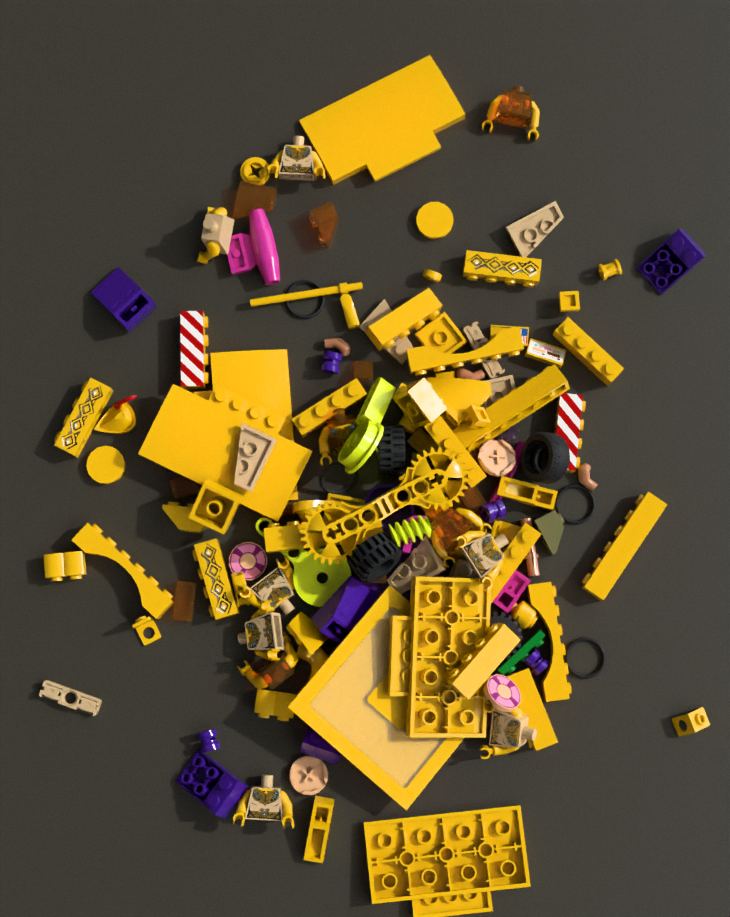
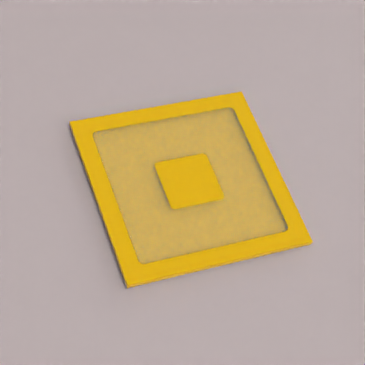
(355, 714)

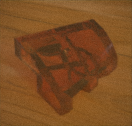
(253, 197)

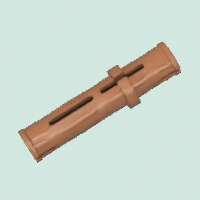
(531, 557)

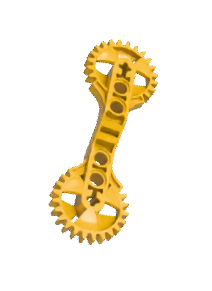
(384, 505)

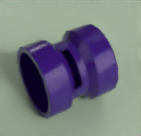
(331, 362)
(492, 511)
(536, 662)
(208, 740)

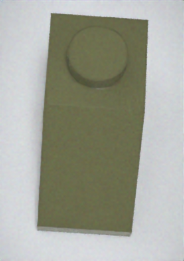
(551, 530)

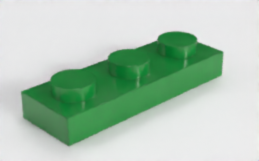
(522, 653)

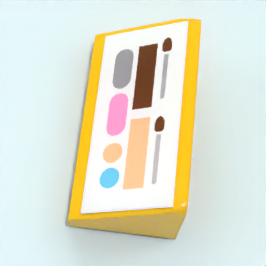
(545, 353)

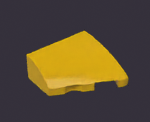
(306, 633)

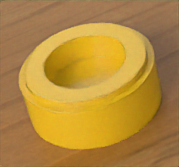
(432, 275)

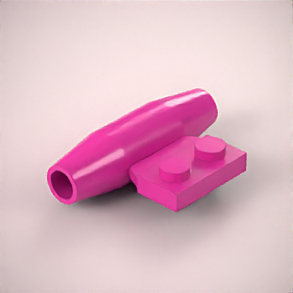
(255, 249)

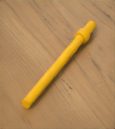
(342, 288)

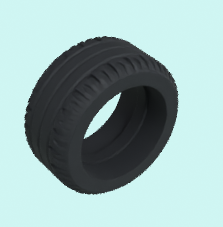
(558, 457)

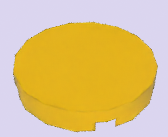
(434, 220)
(105, 465)

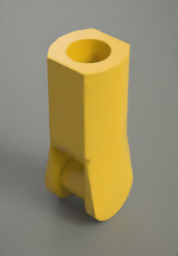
(349, 311)
(238, 580)

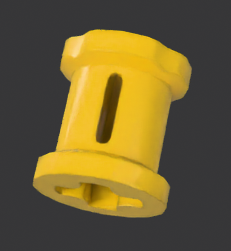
(610, 269)

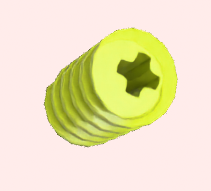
(410, 530)

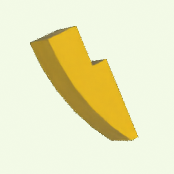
(527, 493)
(319, 829)

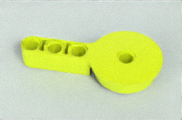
(369, 430)
(307, 570)

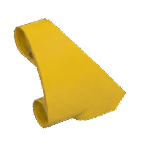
(459, 395)

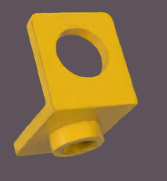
(507, 529)
(141, 624)
(694, 720)

